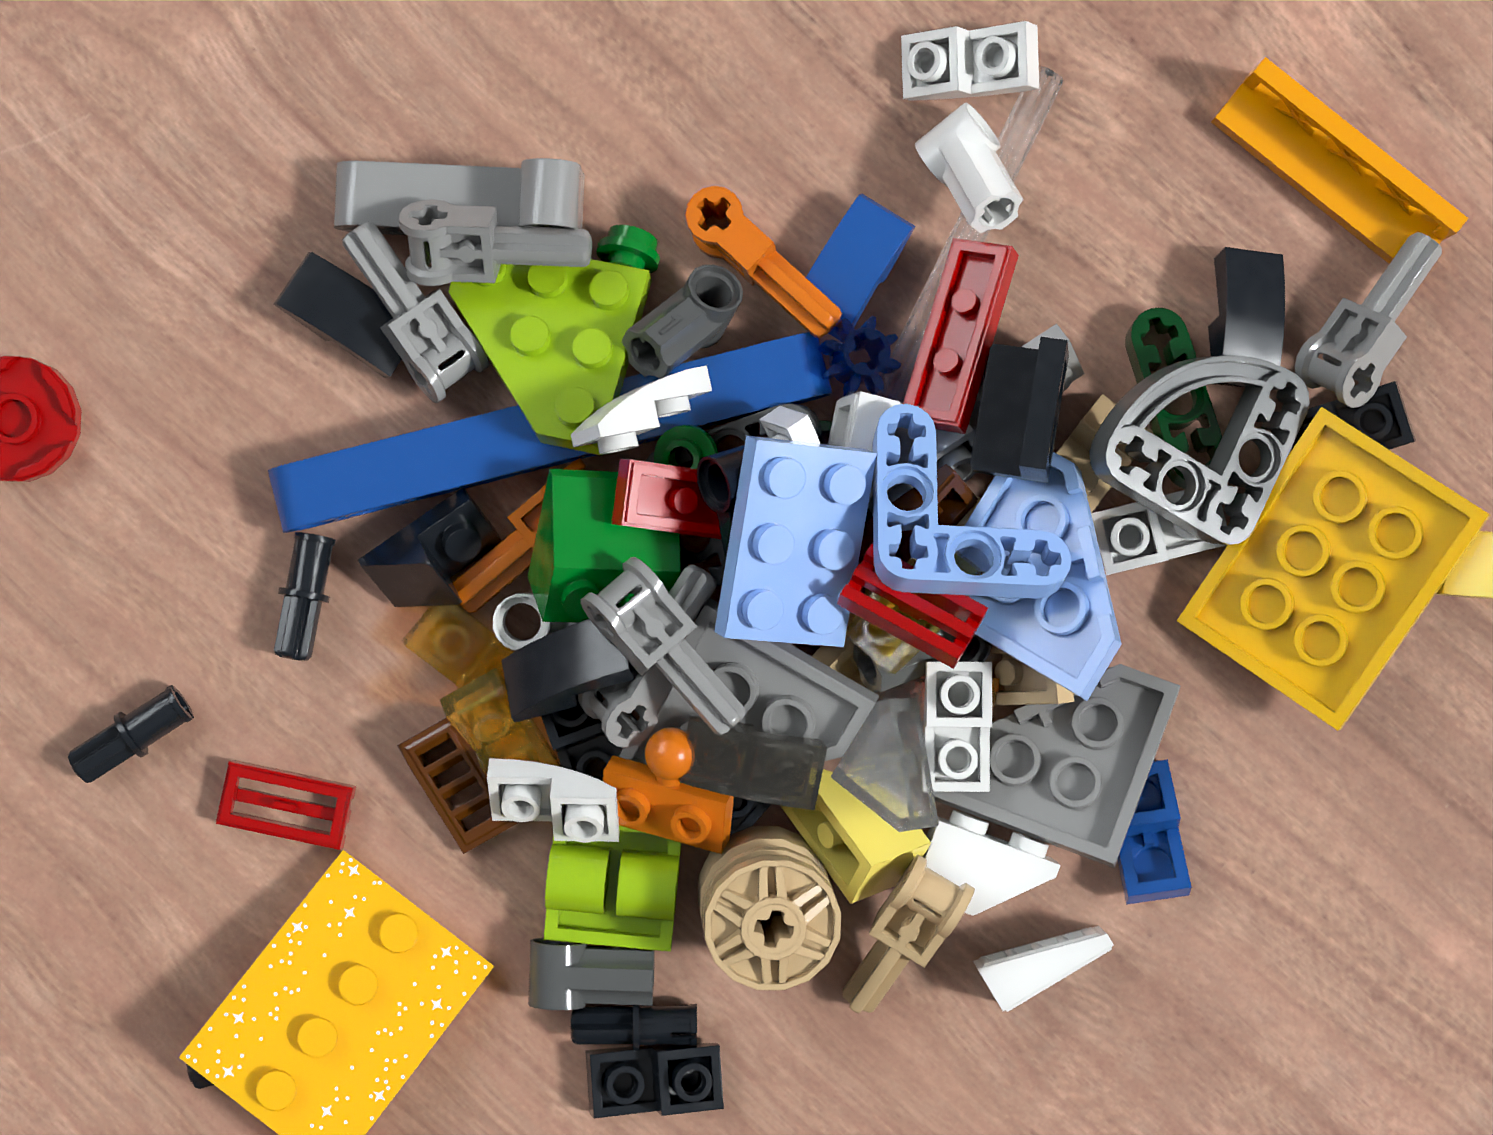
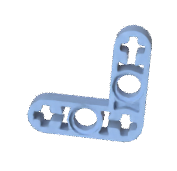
(936, 544)

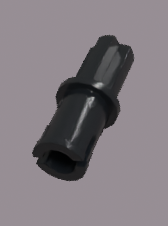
(303, 596)
(130, 735)
(635, 1025)

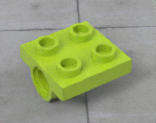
(613, 891)

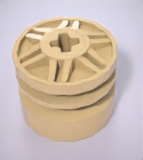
(763, 873)

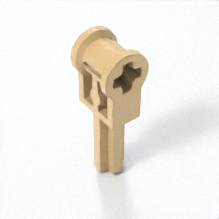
(907, 928)

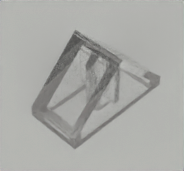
(890, 766)

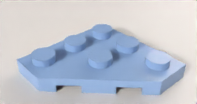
(1074, 629)

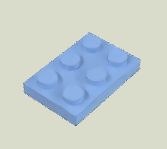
(794, 541)

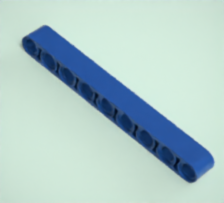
(505, 445)

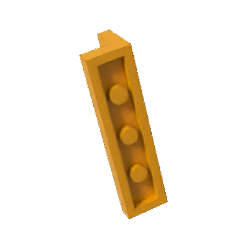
(1333, 163)

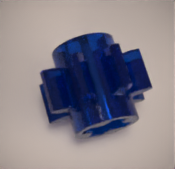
(856, 340)

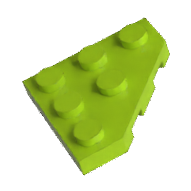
(557, 337)

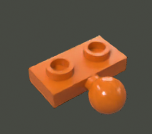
(660, 805)

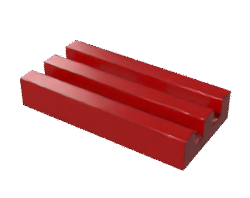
(951, 613)
(338, 815)

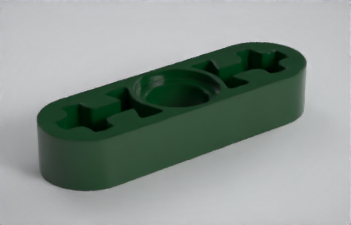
(1147, 359)

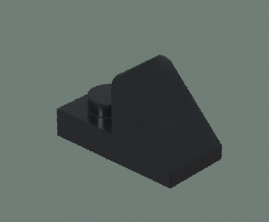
(422, 557)

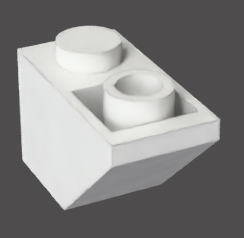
(991, 865)

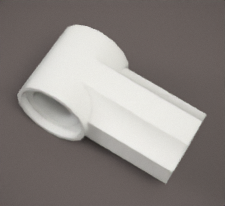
(966, 161)

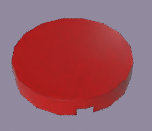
(36, 419)

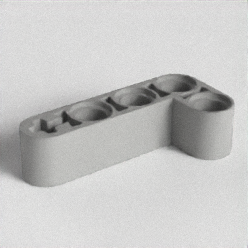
(536, 195)

